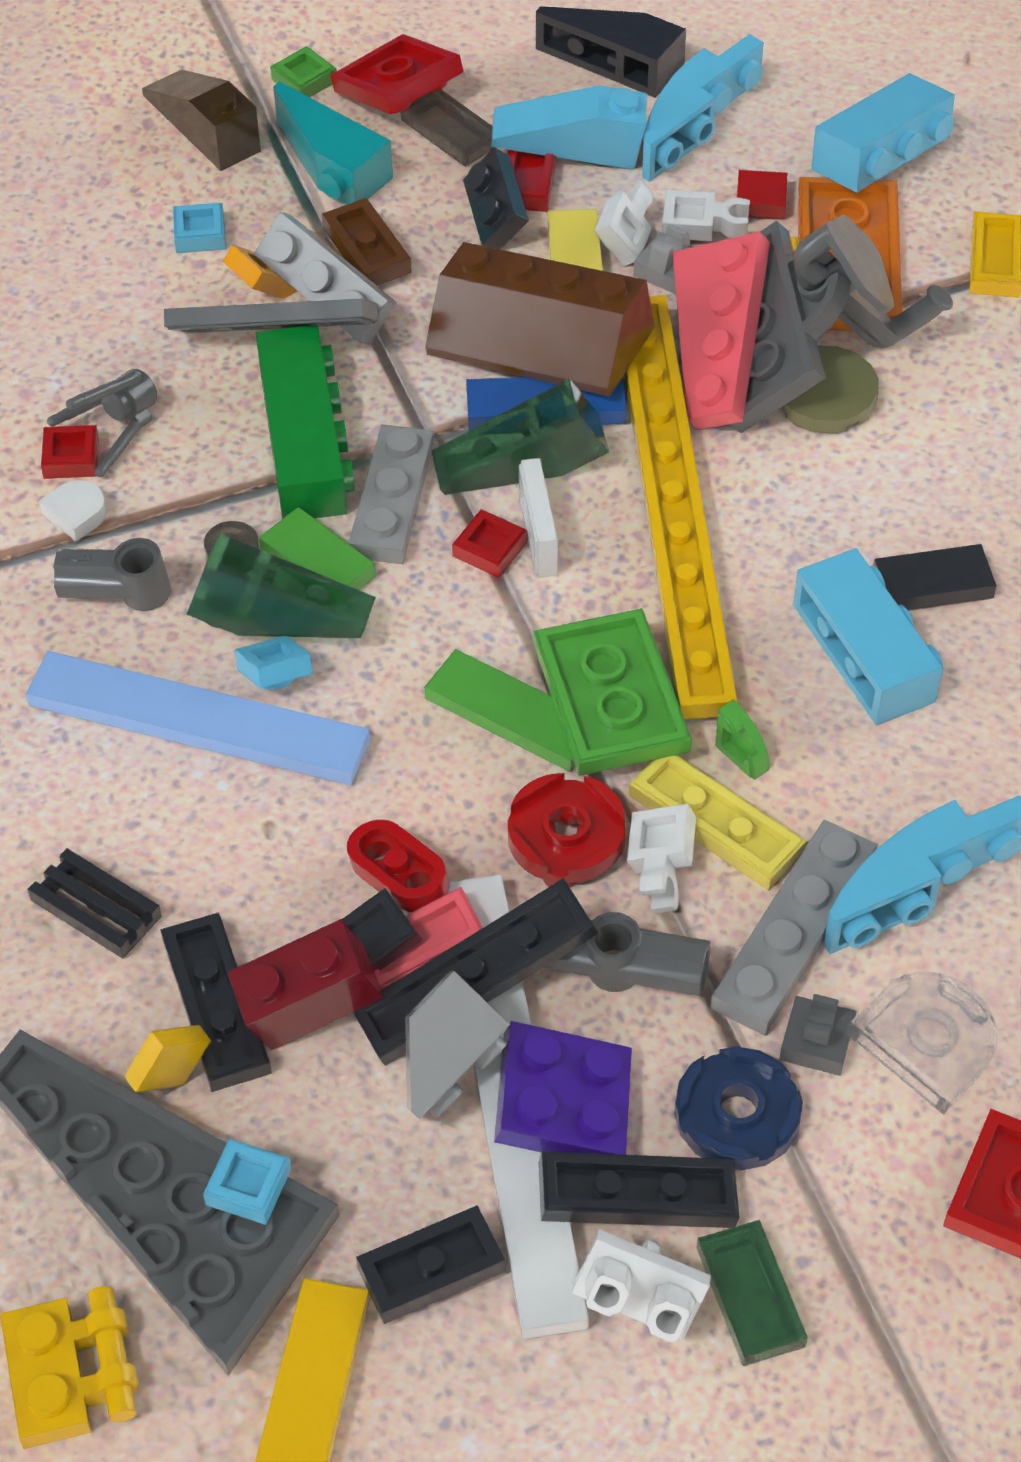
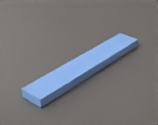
(199, 717)

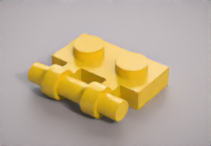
(46, 1368)

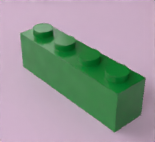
(302, 423)

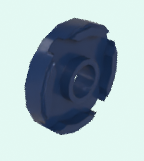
(747, 1140)

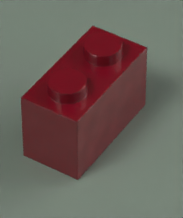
(305, 985)

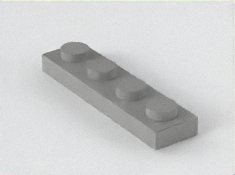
(790, 929)

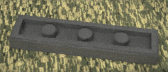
(271, 316)

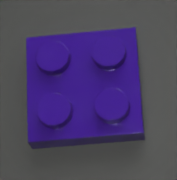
(562, 1092)

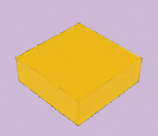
(167, 1058)

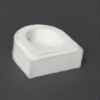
(75, 508)

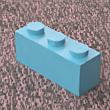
(882, 132)
(868, 636)

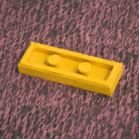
(314, 1373)

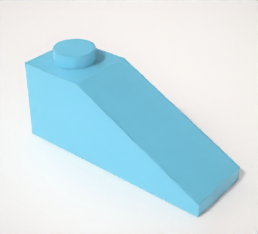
(579, 125)

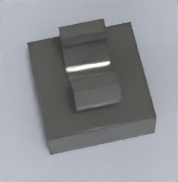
(817, 1034)

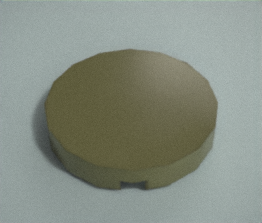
(840, 399)

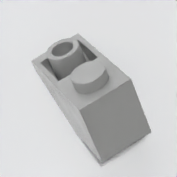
(443, 1039)

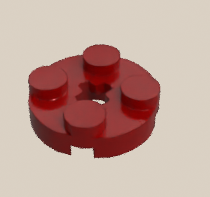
(571, 857)

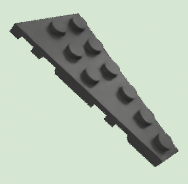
(145, 1186)

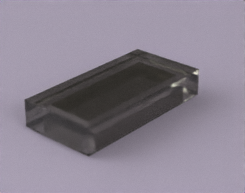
(450, 126)

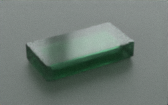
(751, 1293)

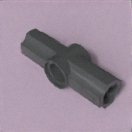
(647, 958)

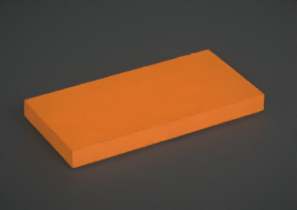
(871, 209)

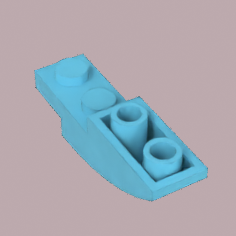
(691, 98)
(905, 872)

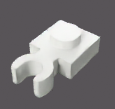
(701, 214)

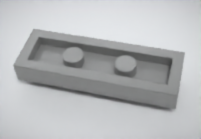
(320, 271)
(392, 493)

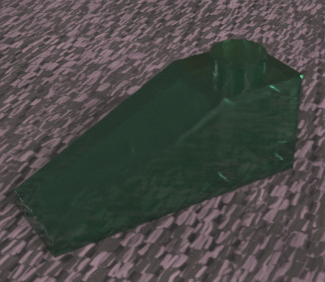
(552, 426)
(272, 597)

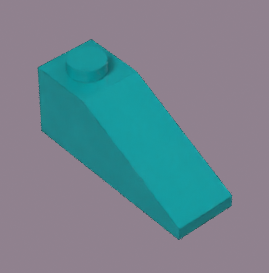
(336, 151)

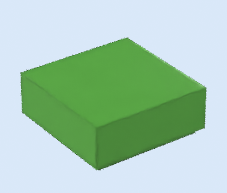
(304, 72)

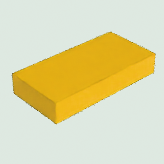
(995, 254)

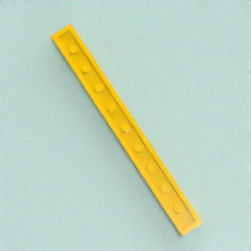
(678, 525)

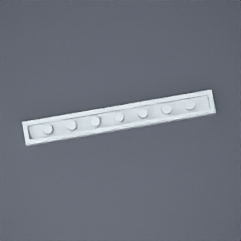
(538, 1251)

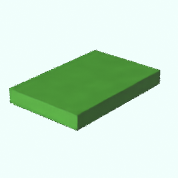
(611, 692)

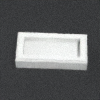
(538, 518)

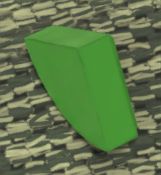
(741, 740)

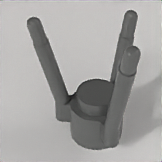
(122, 399)

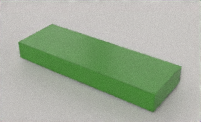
(500, 706)

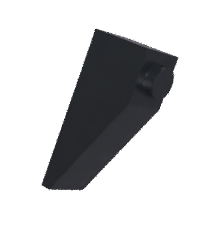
(614, 44)

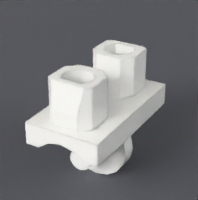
(641, 1285)

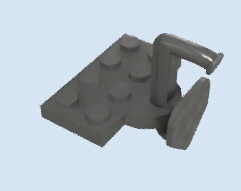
(806, 296)

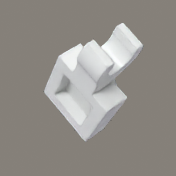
(623, 223)
(658, 845)

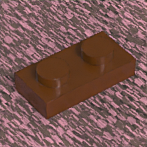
(366, 241)

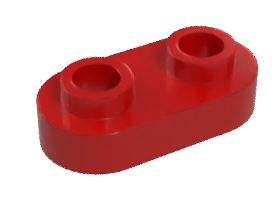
(404, 866)

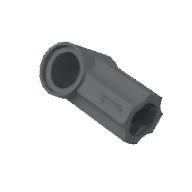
(128, 573)

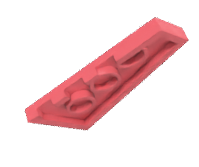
(718, 322)

